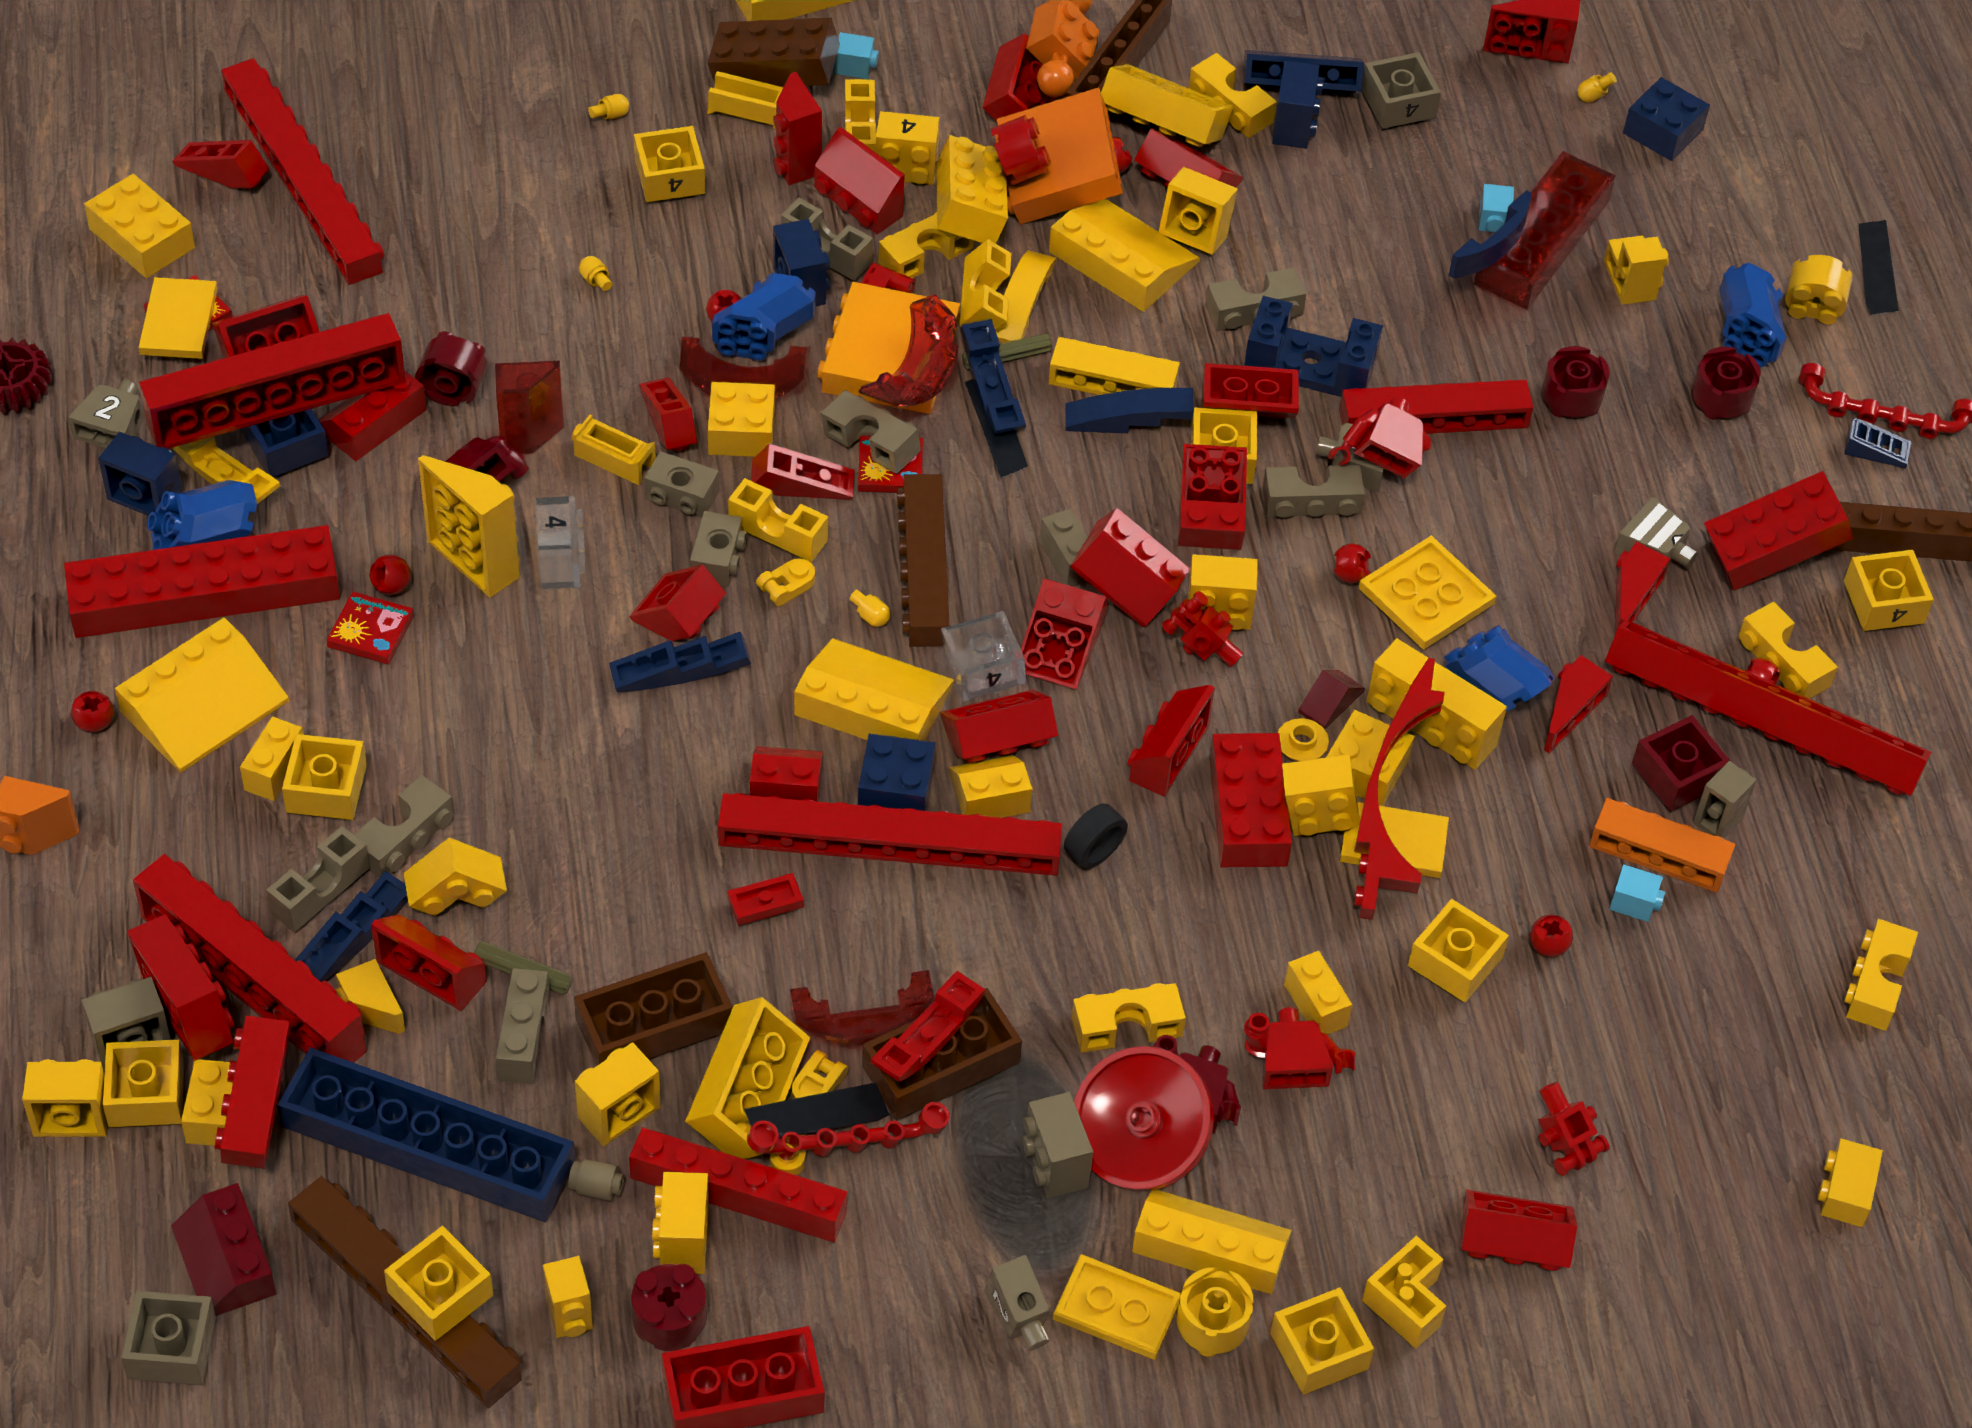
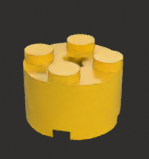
(1818, 289)
(1214, 1311)

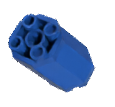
(1752, 313)
(763, 316)
(203, 515)
(1499, 667)

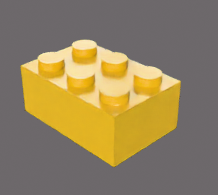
(139, 225)

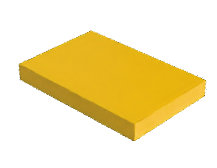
(178, 318)
(1415, 835)
(1117, 1307)

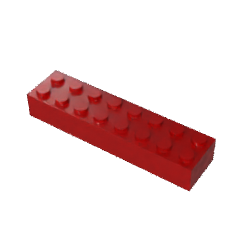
(273, 381)
(201, 581)
(250, 963)

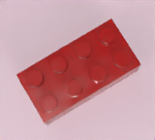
(1778, 530)
(1250, 800)
(183, 986)
(744, 1381)

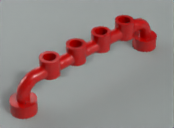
(1899, 417)
(765, 1137)

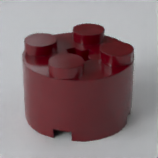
(451, 369)
(1575, 382)
(1725, 383)
(669, 1306)

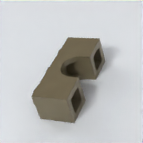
(848, 251)
(1234, 307)
(892, 440)
(1289, 496)
(426, 812)
(339, 863)
(521, 1023)

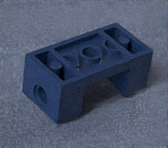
(1338, 363)

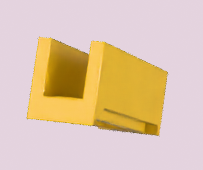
(743, 98)
(612, 449)

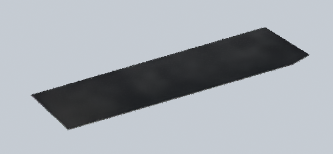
(1877, 268)
(1003, 446)
(823, 1110)

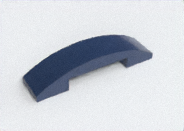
(1475, 256)
(990, 377)

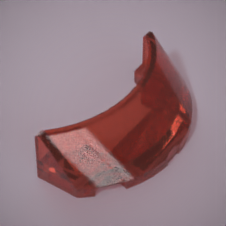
(928, 360)
(705, 368)
(866, 1024)

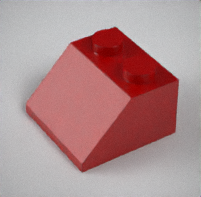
(679, 603)
(786, 773)

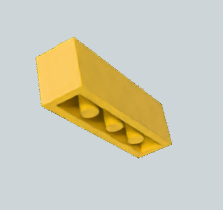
(1108, 370)

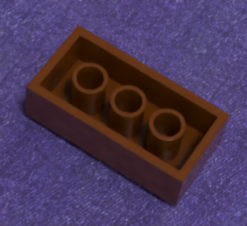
(775, 49)
(655, 1010)
(974, 1053)

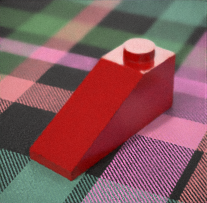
(225, 162)
(669, 413)
(801, 475)
(1638, 579)
(1578, 694)

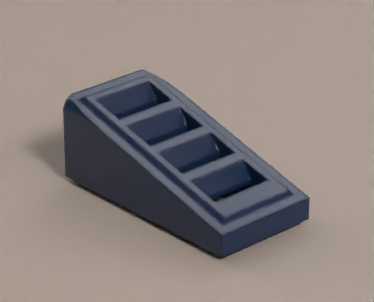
(1861, 440)

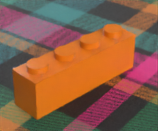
(1662, 845)

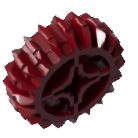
(28, 375)

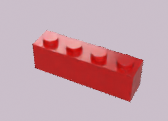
(254, 1091)

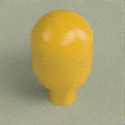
(1595, 87)
(610, 107)
(595, 272)
(871, 609)

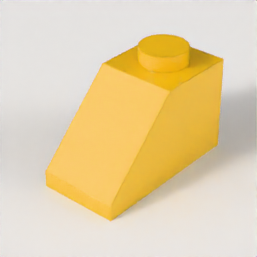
(372, 995)

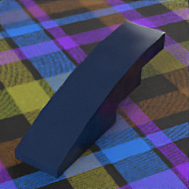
(1132, 407)
(671, 665)
(351, 931)

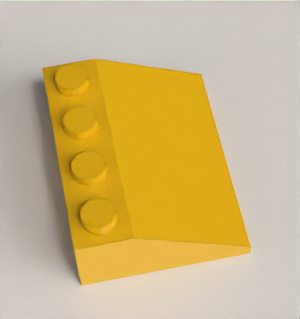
(1120, 252)
(471, 522)
(870, 693)
(200, 695)

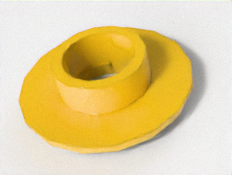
(1303, 750)

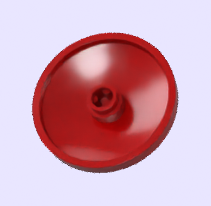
(1145, 1117)

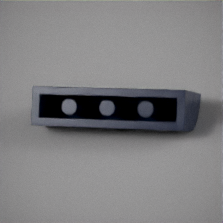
(1338, 72)

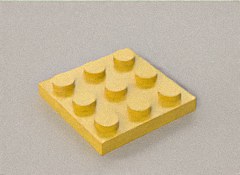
(1427, 592)

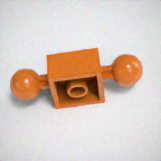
(1062, 43)

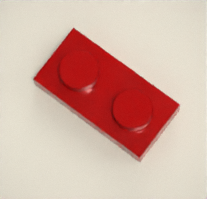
(765, 899)

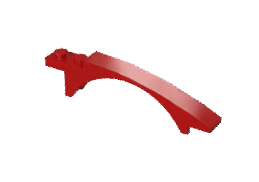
(1383, 863)

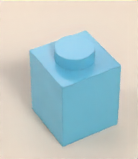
(855, 56)
(1494, 206)
(1637, 893)

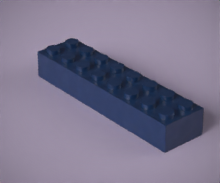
(427, 1134)

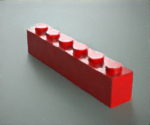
(1449, 405)
(743, 1184)

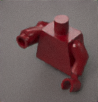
(491, 458)
(1215, 1077)

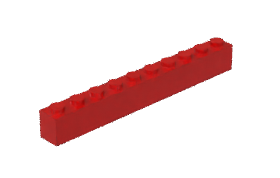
(302, 171)
(1768, 707)
(889, 834)

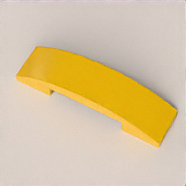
(1023, 292)
(219, 466)

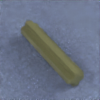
(1020, 348)
(506, 961)

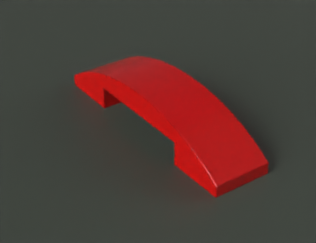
(931, 1029)

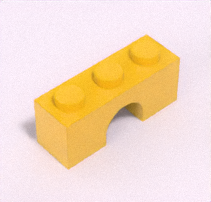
(1252, 108)
(861, 110)
(906, 248)
(983, 273)
(800, 533)
(1800, 671)
(1873, 996)
(1154, 1008)

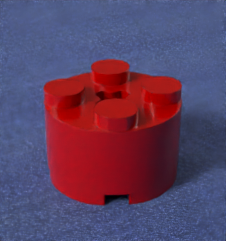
(1020, 149)

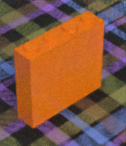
(1080, 153)

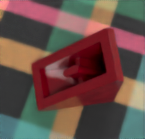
(1330, 697)

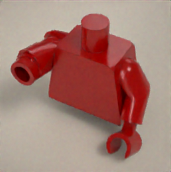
(1387, 439)
(1294, 1051)

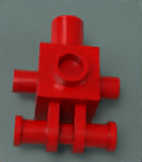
(1204, 629)
(1569, 1129)

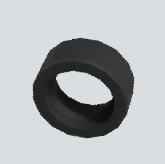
(1095, 836)

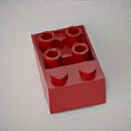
(1533, 29)
(1212, 497)
(1062, 633)

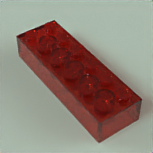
(1558, 217)

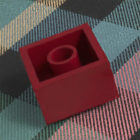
(1679, 762)

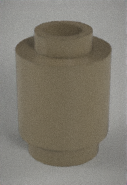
(596, 1179)

